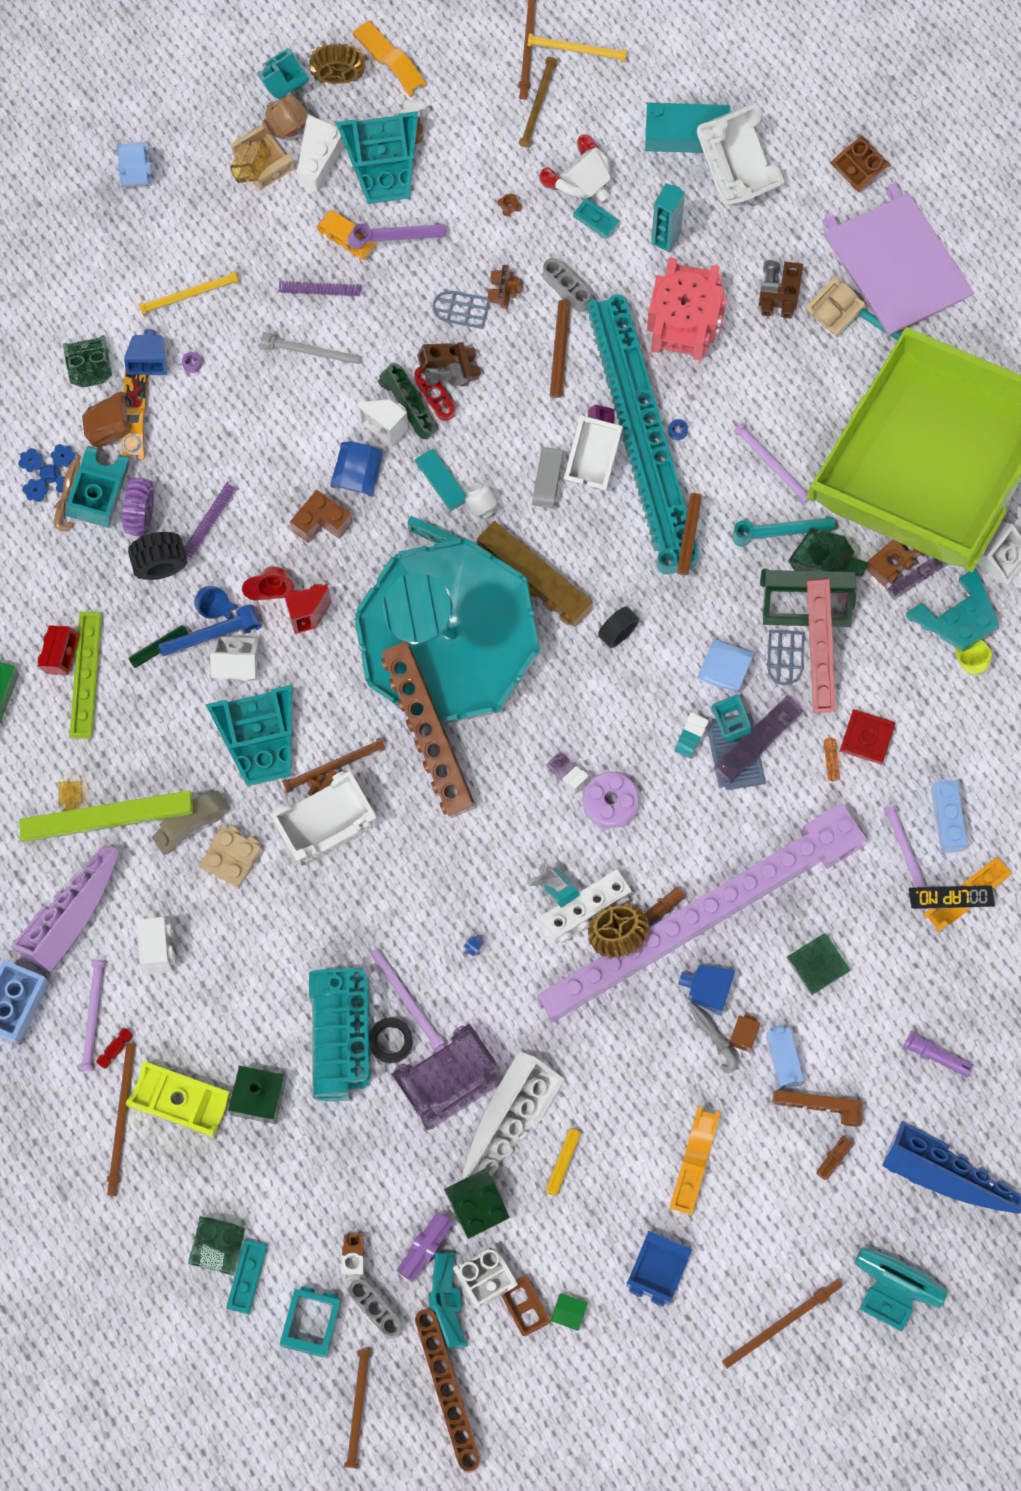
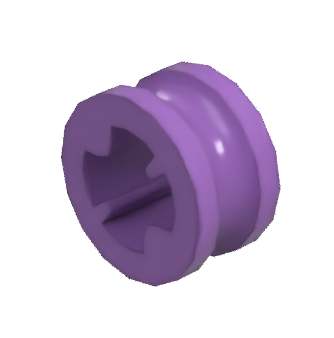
(187, 367)

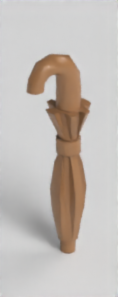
(67, 486)

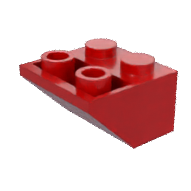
(307, 607)

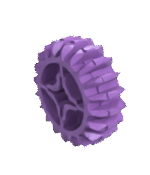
(138, 506)

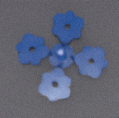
(48, 473)

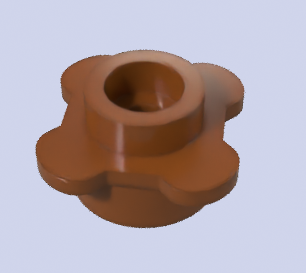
(509, 199)

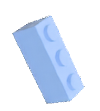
(949, 816)

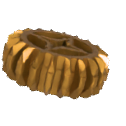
(337, 63)
(604, 930)

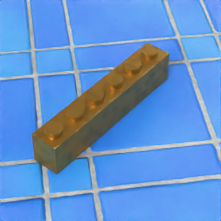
(542, 579)

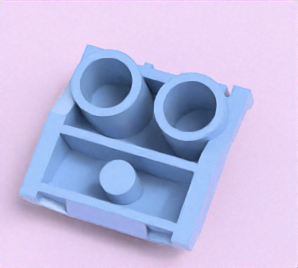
(725, 665)

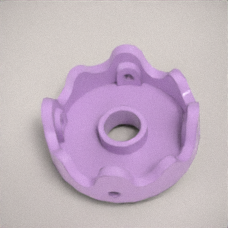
(610, 815)

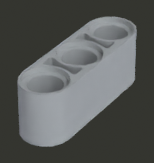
(565, 276)
(547, 477)
(370, 1298)

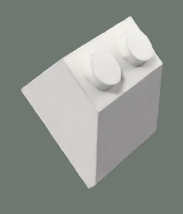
(384, 419)
(1003, 554)
(234, 657)

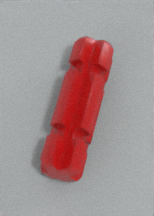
(114, 1048)

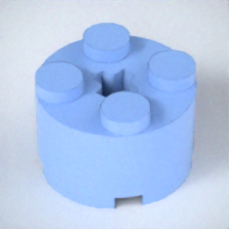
(133, 164)

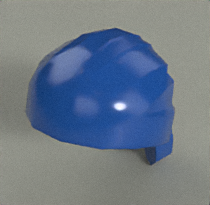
(213, 602)

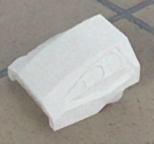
(490, 1278)

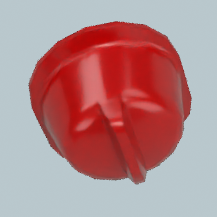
(271, 584)

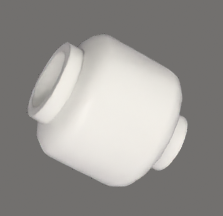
(480, 501)

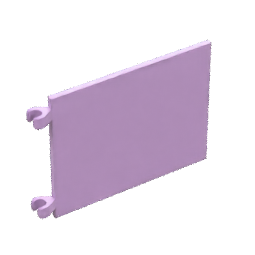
(897, 262)

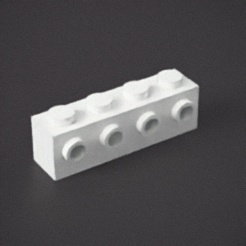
(578, 913)

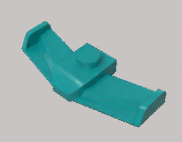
(446, 1300)

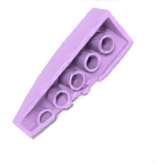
(60, 924)

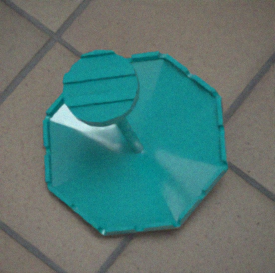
(465, 623)

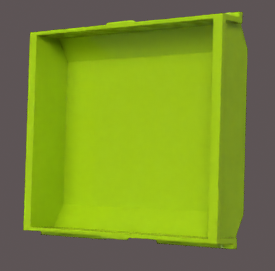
(929, 451)

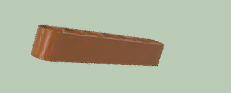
(439, 1381)

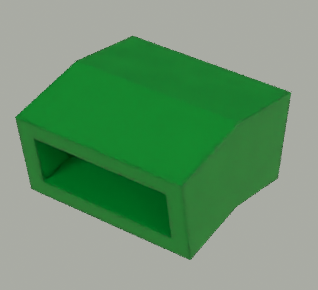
(569, 1312)

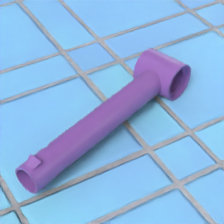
(395, 233)

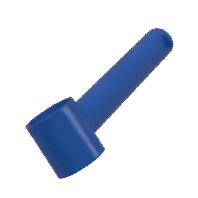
(246, 619)

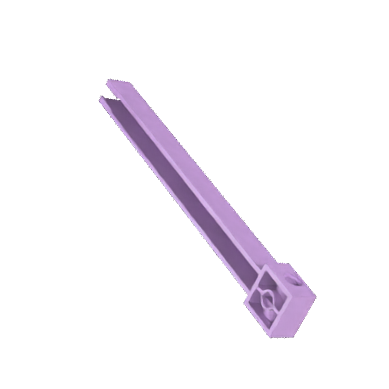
(825, 840)

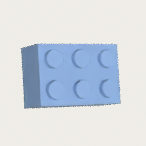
(19, 999)

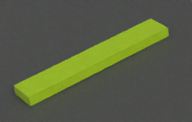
(85, 675)

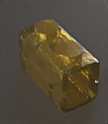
(250, 160)

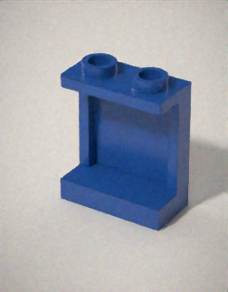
(658, 1269)

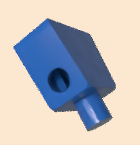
(146, 355)
(708, 987)

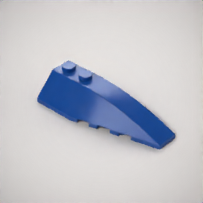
(931, 1165)

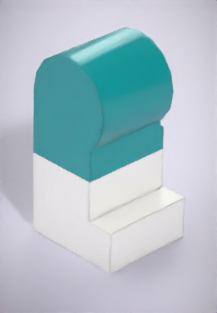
(691, 735)

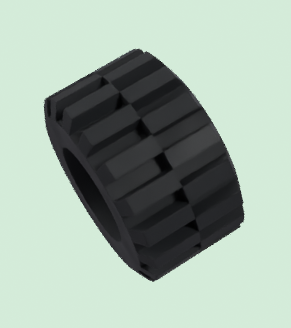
(157, 555)

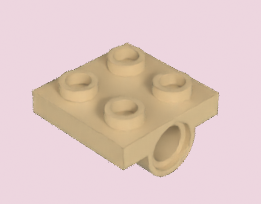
(835, 306)

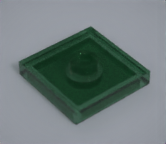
(818, 964)

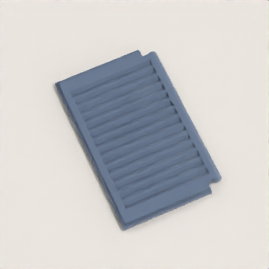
(752, 775)

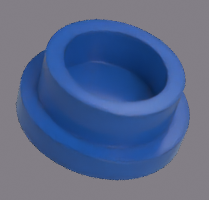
(473, 945)

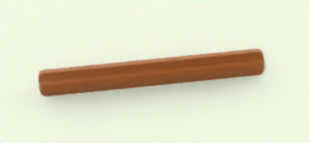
(560, 346)

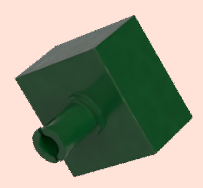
(257, 1095)

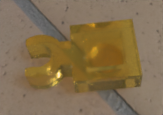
(70, 794)

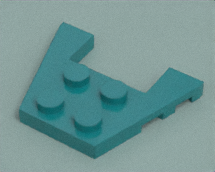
(966, 621)

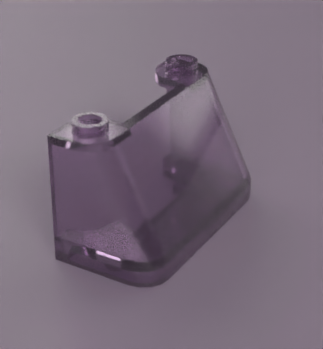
(449, 1078)

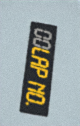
(951, 897)

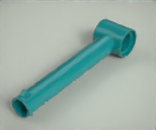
(778, 529)

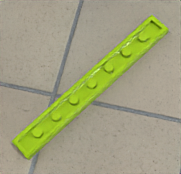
(106, 816)

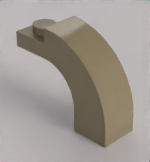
(206, 810)

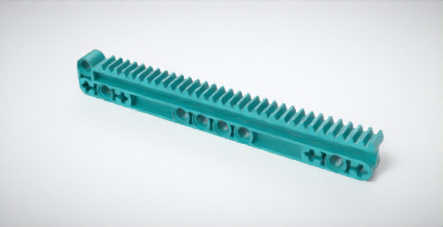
(628, 385)

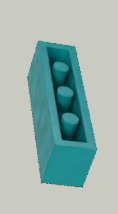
(667, 217)

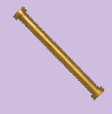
(550, 63)

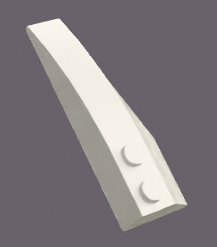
(515, 1106)

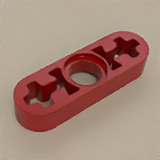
(447, 403)

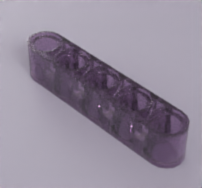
(759, 739)

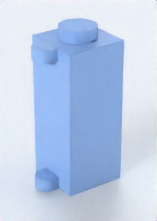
(784, 1057)

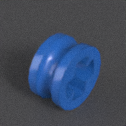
(678, 422)

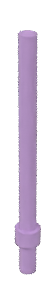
(436, 1041)

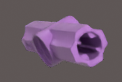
(425, 1246)

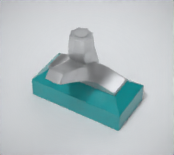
(555, 885)

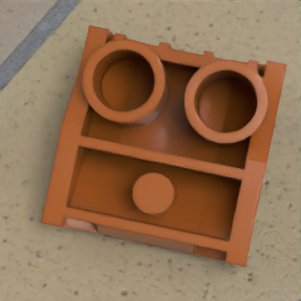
(860, 163)
(106, 421)

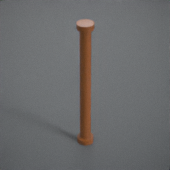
(303, 778)
(358, 1409)

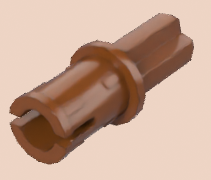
(664, 905)
(834, 1158)

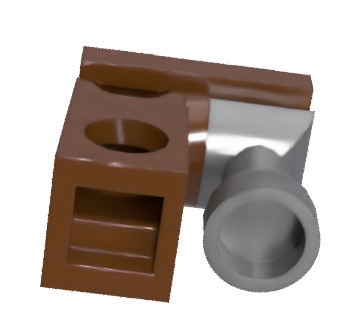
(783, 294)
(453, 358)

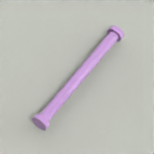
(761, 451)
(905, 847)
(92, 1016)

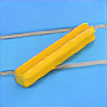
(563, 1162)

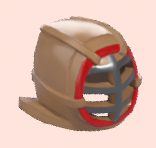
(285, 117)

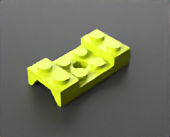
(202, 1103)

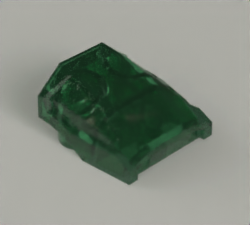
(87, 362)
(217, 1245)

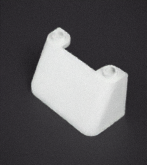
(737, 156)
(324, 819)

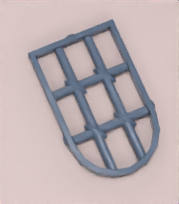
(467, 315)
(791, 666)

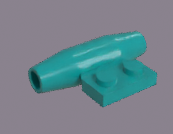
(895, 1288)

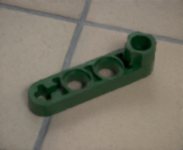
(389, 380)

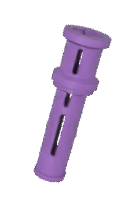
(927, 1050)

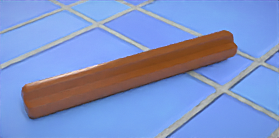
(689, 534)

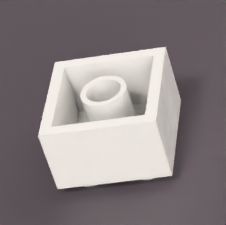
(155, 945)

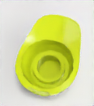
(975, 658)

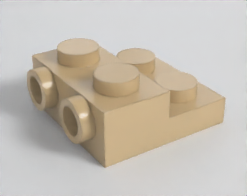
(231, 856)

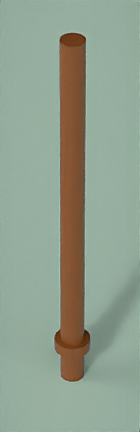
(524, 84)
(114, 1178)

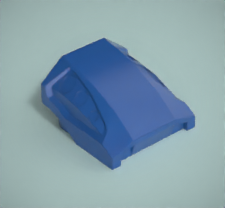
(357, 467)

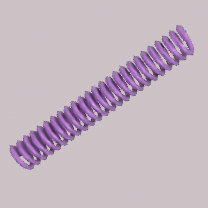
(341, 291)
(210, 520)

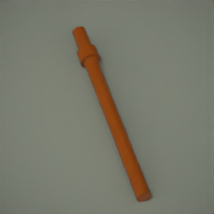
(820, 1297)

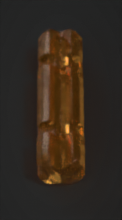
(831, 759)

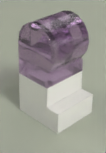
(568, 773)

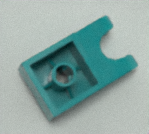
(99, 482)

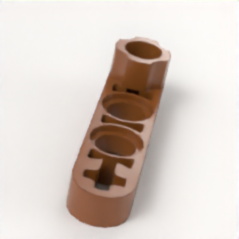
(850, 1109)

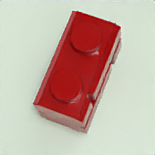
(58, 650)

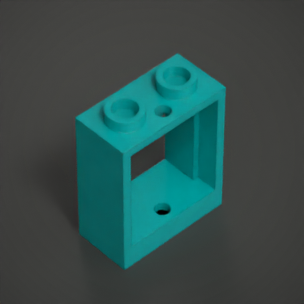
(304, 1346)

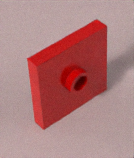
(867, 737)

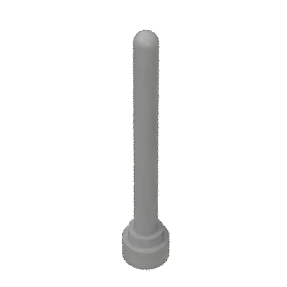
(269, 341)

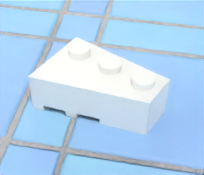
(318, 152)

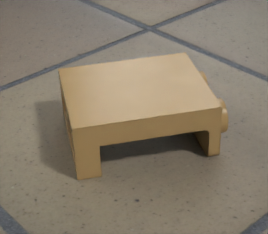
(276, 166)

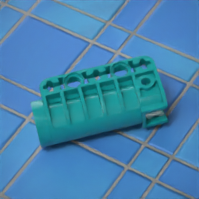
(334, 1033)

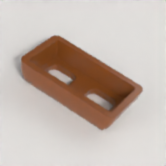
(531, 1303)

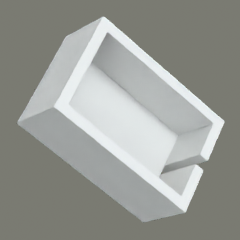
(593, 452)

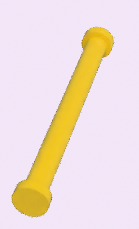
(532, 40)
(188, 293)

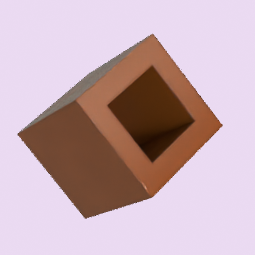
(745, 1033)

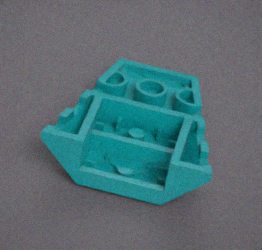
(382, 154)
(257, 733)

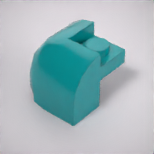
(282, 74)

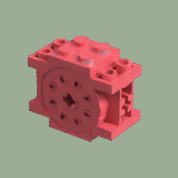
(686, 309)

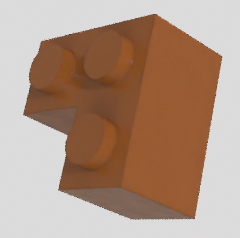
(317, 513)

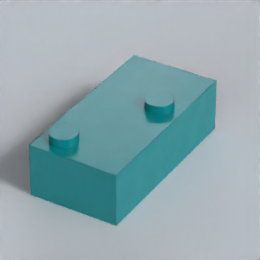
(675, 125)

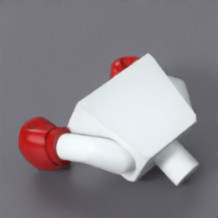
(584, 176)

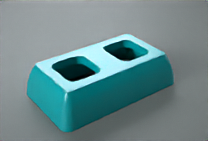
(726, 706)

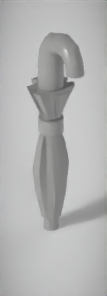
(723, 1046)

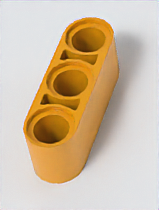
(338, 228)

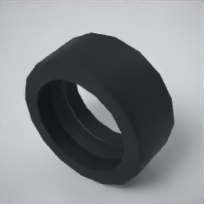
(618, 627)
(387, 1023)

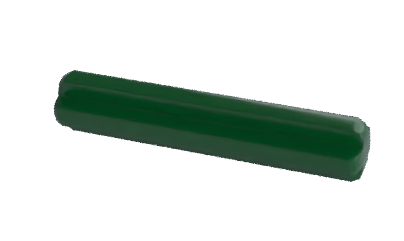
(153, 649)

